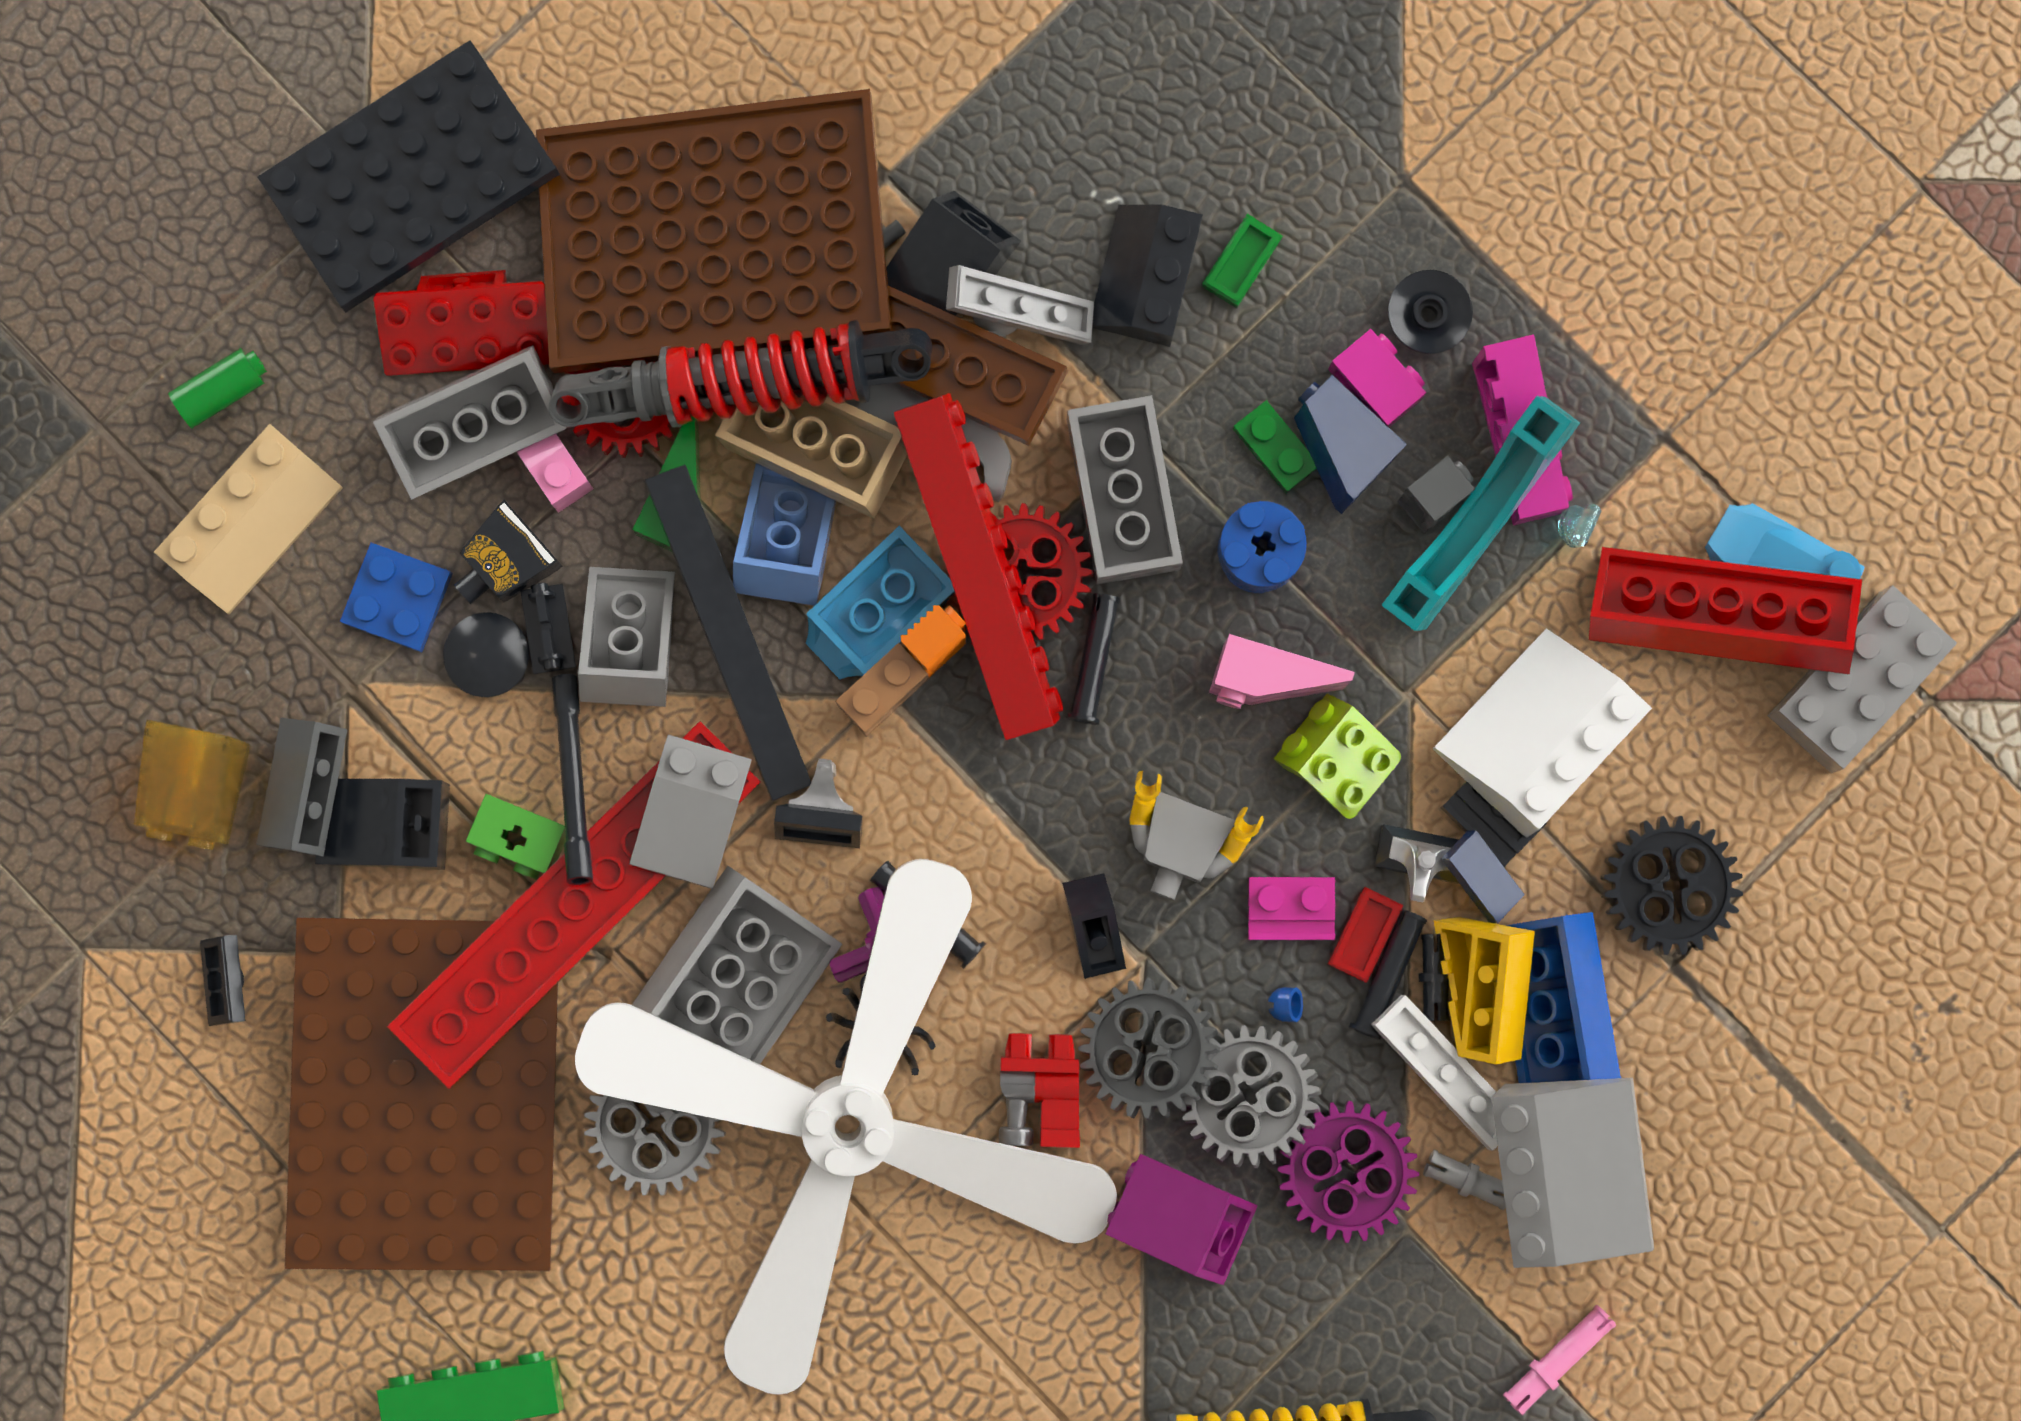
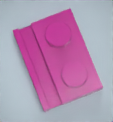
(1291, 908)

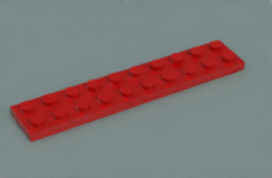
(535, 941)

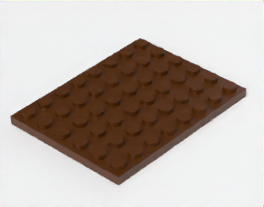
(712, 229)
(379, 1149)

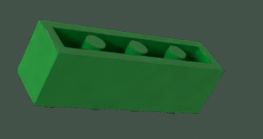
(484, 1394)

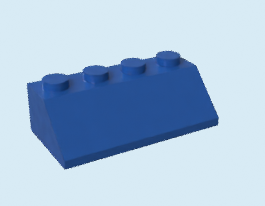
(1567, 1005)

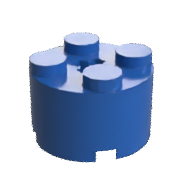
(1284, 537)

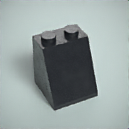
(948, 236)

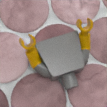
(1184, 837)

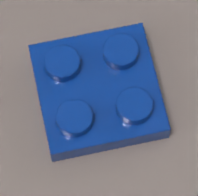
(396, 597)

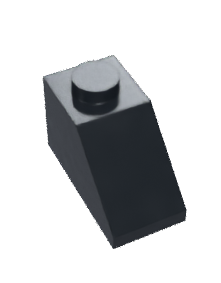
(1094, 925)

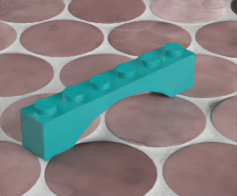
(1508, 480)

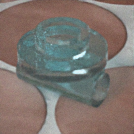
(1577, 524)

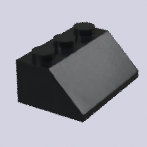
(1146, 271)

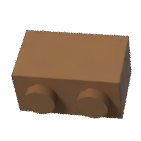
(882, 689)

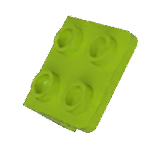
(1339, 755)

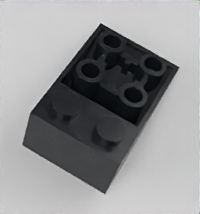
(388, 824)

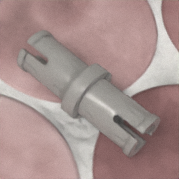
(1466, 1179)

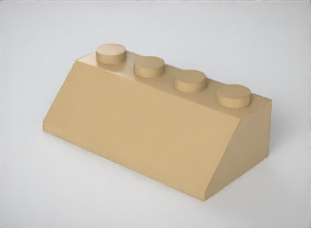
(248, 519)

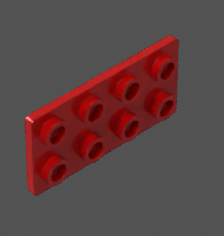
(460, 322)

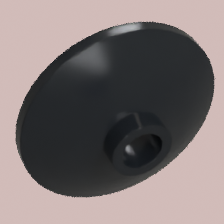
(1436, 292)

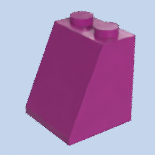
(1180, 1219)

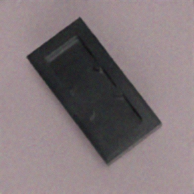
(222, 980)

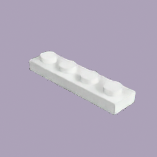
(1440, 1067)

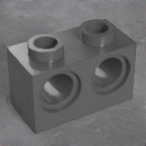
(1437, 493)

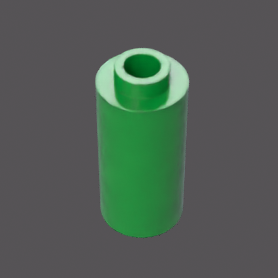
(218, 387)

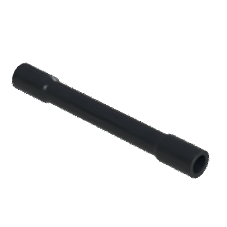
(577, 846)

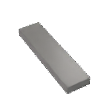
(1019, 305)

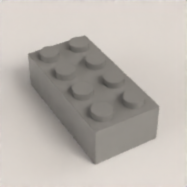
(1124, 490)
(1892, 656)

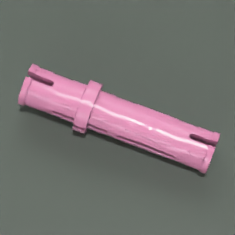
(1566, 1353)

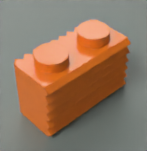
(935, 638)

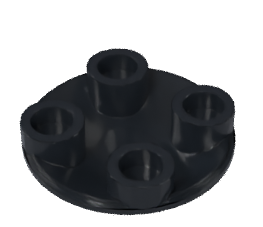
(486, 654)

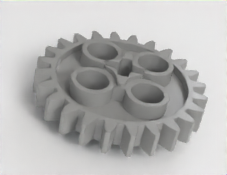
(1272, 1128)
(623, 1149)

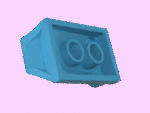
(1761, 539)
(876, 605)

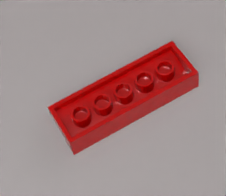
(1725, 610)

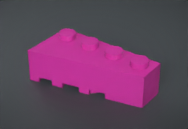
(1507, 383)

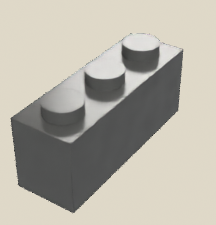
(301, 786)

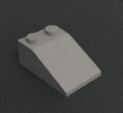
(626, 637)
(690, 811)

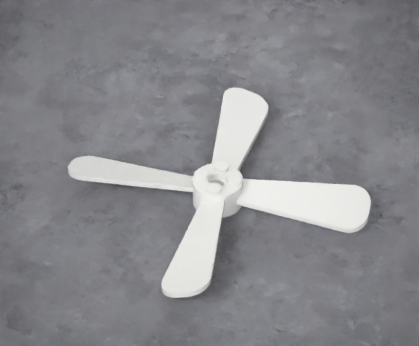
(664, 1066)

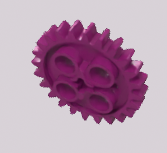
(1366, 1207)

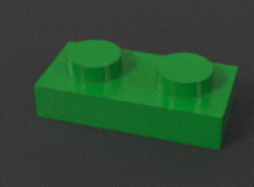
(1275, 446)

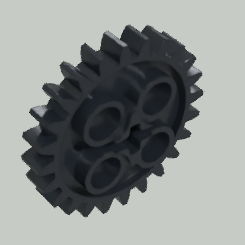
(1710, 880)

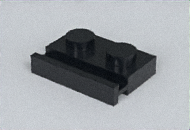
(1474, 812)

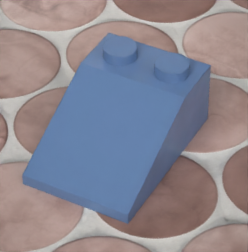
(782, 540)

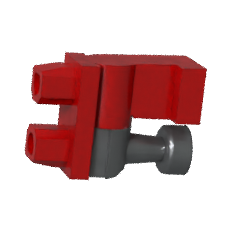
(1044, 1081)

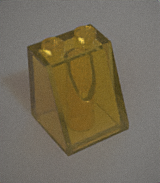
(189, 784)

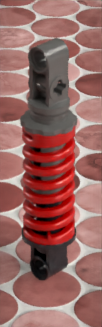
(743, 379)

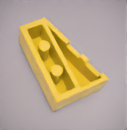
(1488, 986)

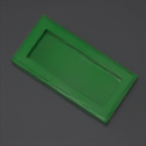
(1242, 261)

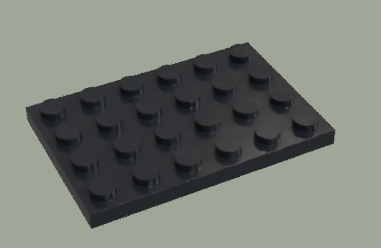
(408, 176)

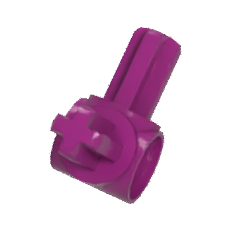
(856, 962)

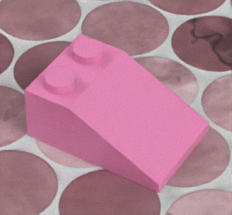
(1262, 674)

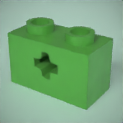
(499, 818)

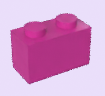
(1378, 377)

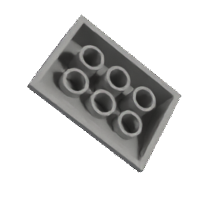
(738, 968)
(1572, 1171)

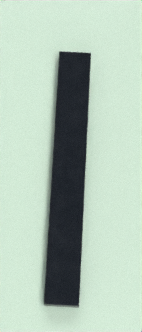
(728, 632)

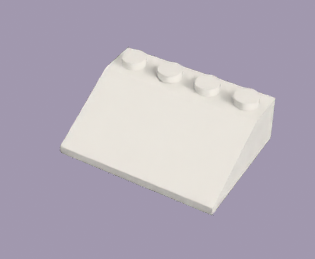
(1541, 731)

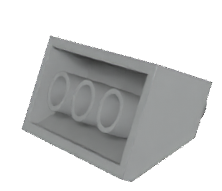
(469, 422)

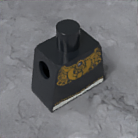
(504, 557)

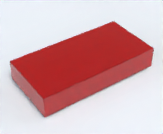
(1365, 934)

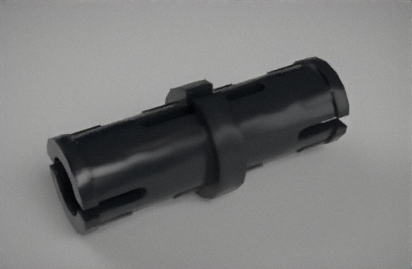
(1434, 982)

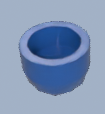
(1287, 1004)

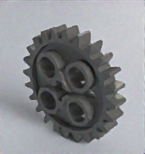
(1186, 1057)

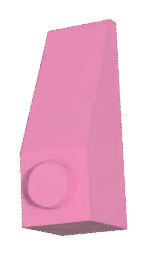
(555, 472)

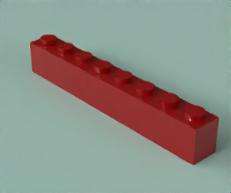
(978, 565)

